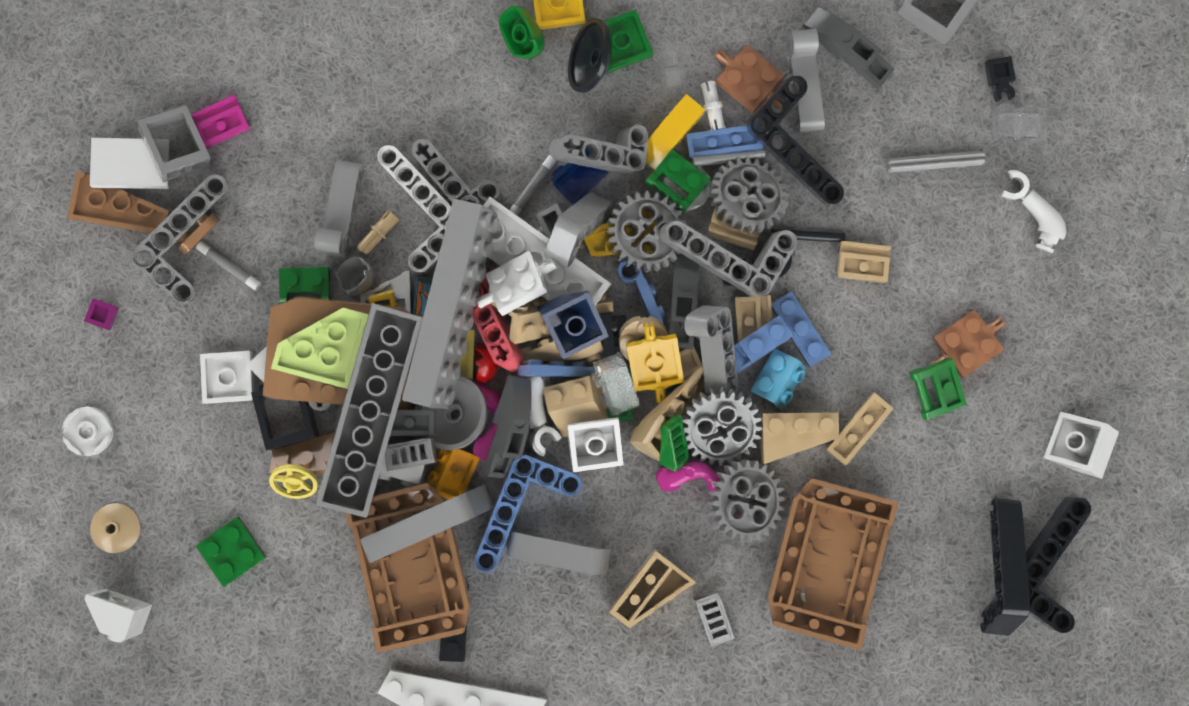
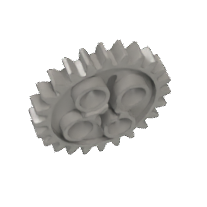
(749, 195)
(631, 216)
(731, 444)
(741, 524)

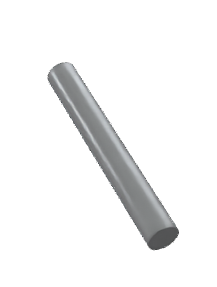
(725, 157)

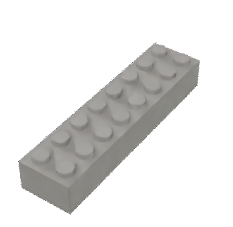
(451, 305)
(369, 410)

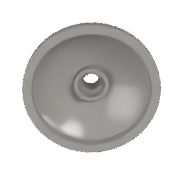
(460, 432)

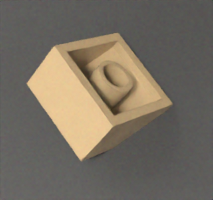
(574, 403)

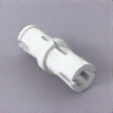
(713, 105)

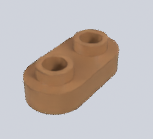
(205, 224)

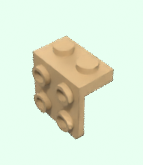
(527, 322)

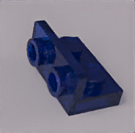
(576, 180)

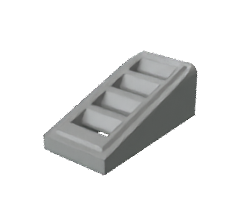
(429, 450)
(707, 599)

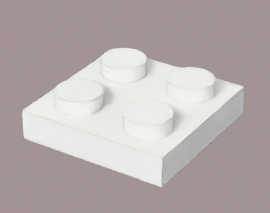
(226, 377)

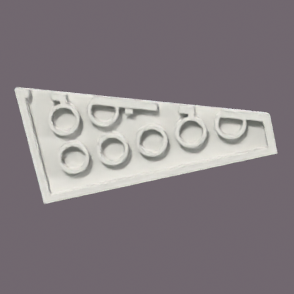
(420, 690)

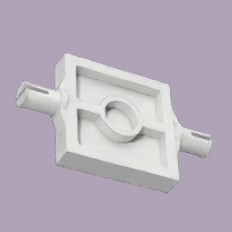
(516, 283)

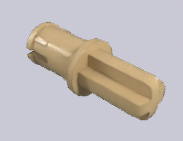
(378, 232)

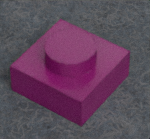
(101, 314)

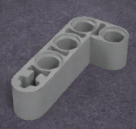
(802, 62)
(619, 152)
(450, 177)
(340, 210)
(575, 226)
(715, 332)
(559, 553)

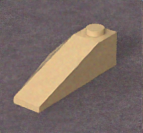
(548, 352)
(647, 435)

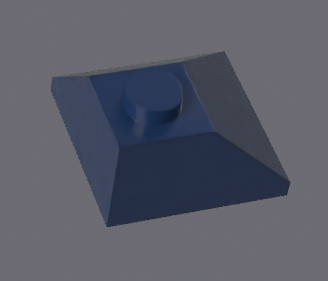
(572, 322)

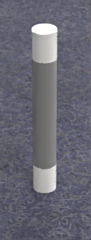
(533, 185)
(228, 265)

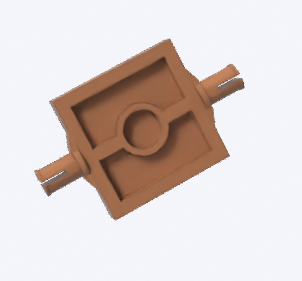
(748, 78)
(969, 343)

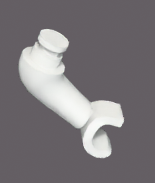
(1048, 218)
(538, 416)

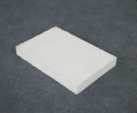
(126, 163)

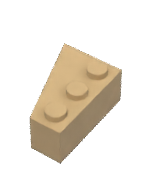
(794, 432)
(650, 588)

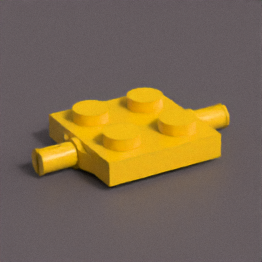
(655, 362)

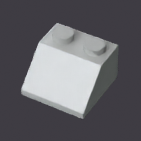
(595, 444)
(1081, 444)
(117, 614)

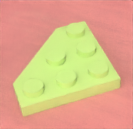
(324, 349)

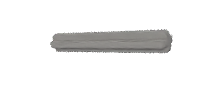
(936, 161)

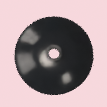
(590, 55)

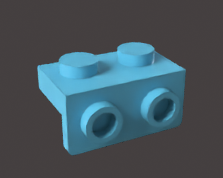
(779, 379)

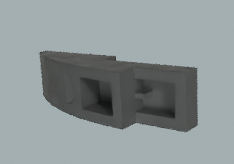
(850, 44)
(683, 298)
(513, 426)

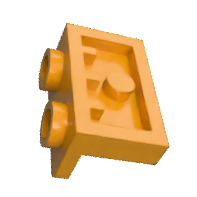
(453, 472)

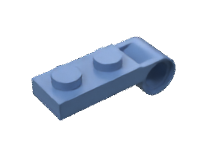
(645, 290)
(761, 342)

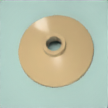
(126, 525)

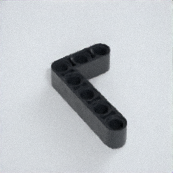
(789, 145)
(1045, 563)
(1011, 598)

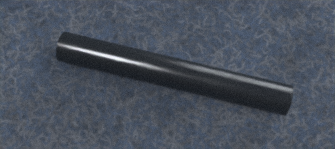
(815, 235)

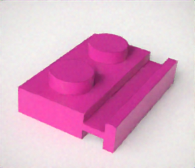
(220, 121)

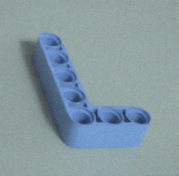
(515, 503)

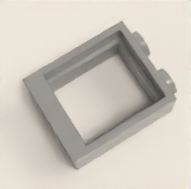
(932, 27)
(182, 165)

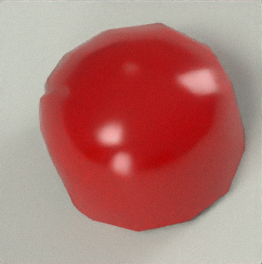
(487, 367)

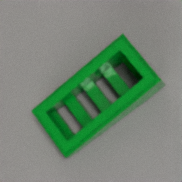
(673, 445)

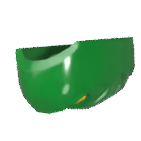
(521, 33)

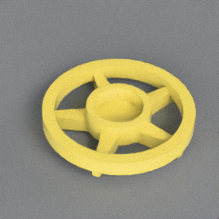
(293, 481)

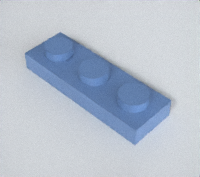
(721, 141)
(805, 335)
(555, 369)

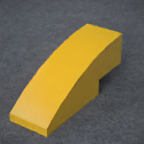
(673, 130)

